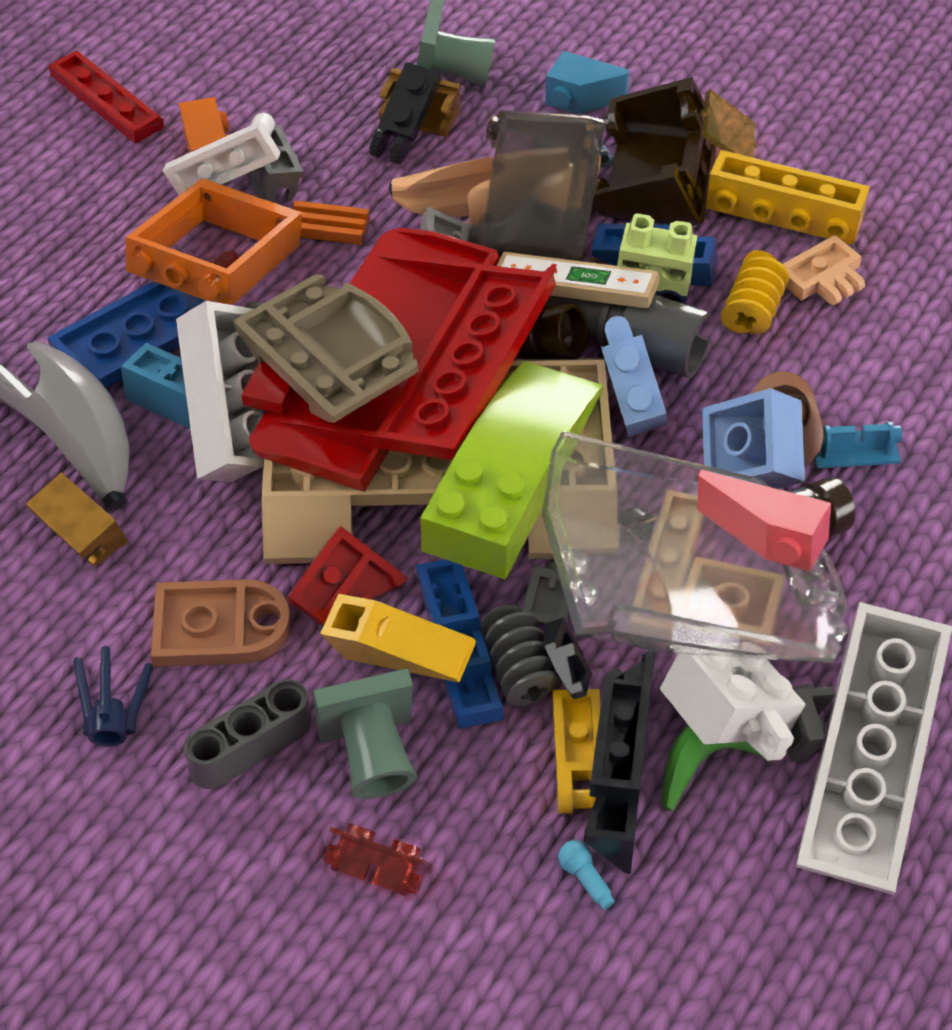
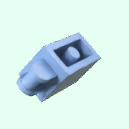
(633, 378)

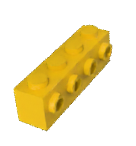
(786, 197)

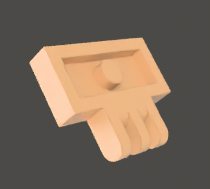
(825, 271)

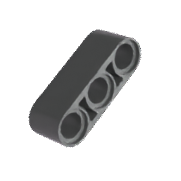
(239, 753)

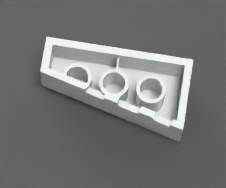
(215, 375)

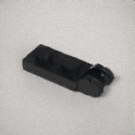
(405, 111)

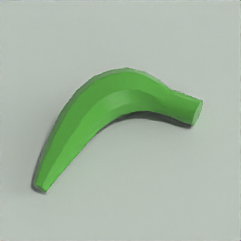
(683, 761)

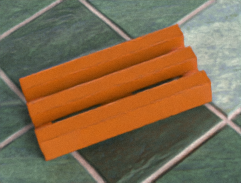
(333, 222)

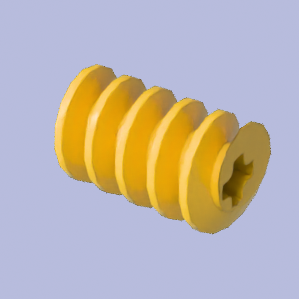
(755, 294)

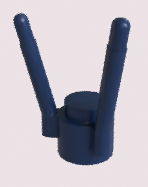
(108, 720)

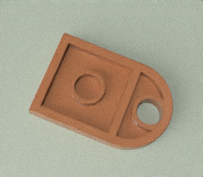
(216, 622)

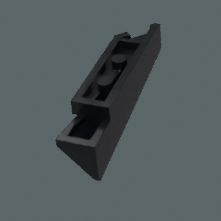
(619, 762)

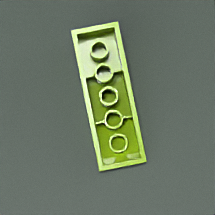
(502, 469)

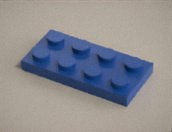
(120, 329)

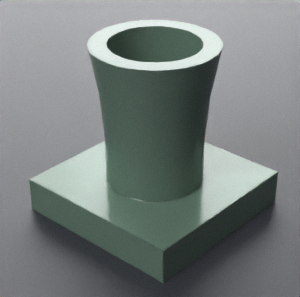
(454, 54)
(367, 718)

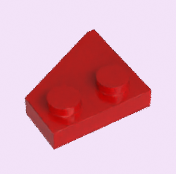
(342, 568)

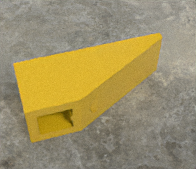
(395, 639)

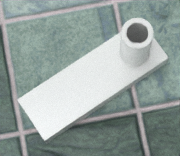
(226, 157)

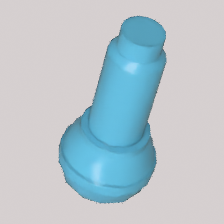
(577, 859)

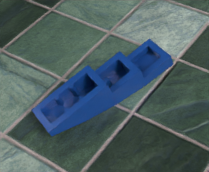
(451, 605)

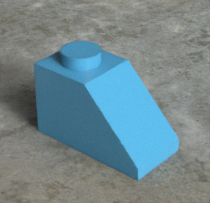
(584, 83)

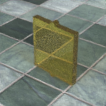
(727, 126)

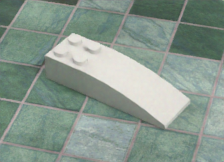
(874, 748)

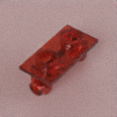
(395, 864)

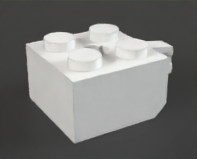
(734, 701)

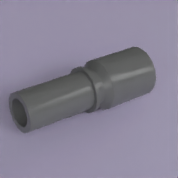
(666, 328)

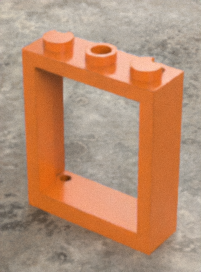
(152, 258)

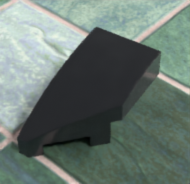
(567, 658)

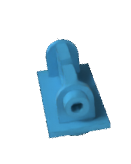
(848, 447)

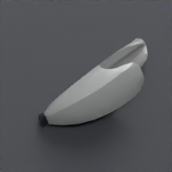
(77, 417)

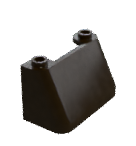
(659, 156)

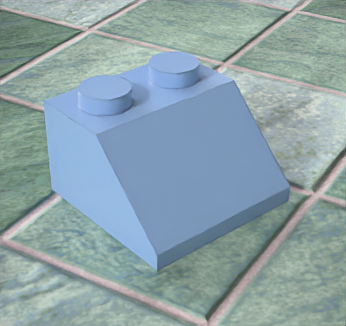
(756, 437)

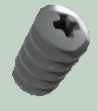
(519, 655)

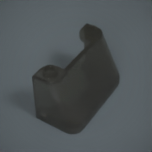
(540, 183)

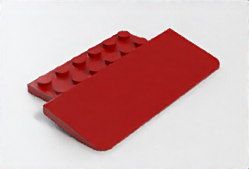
(464, 333)

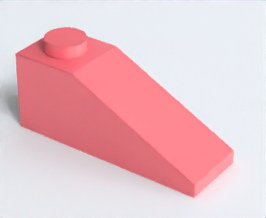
(766, 519)

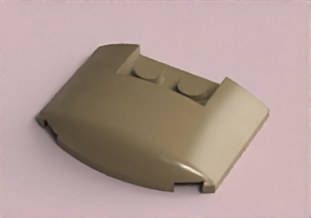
(329, 345)

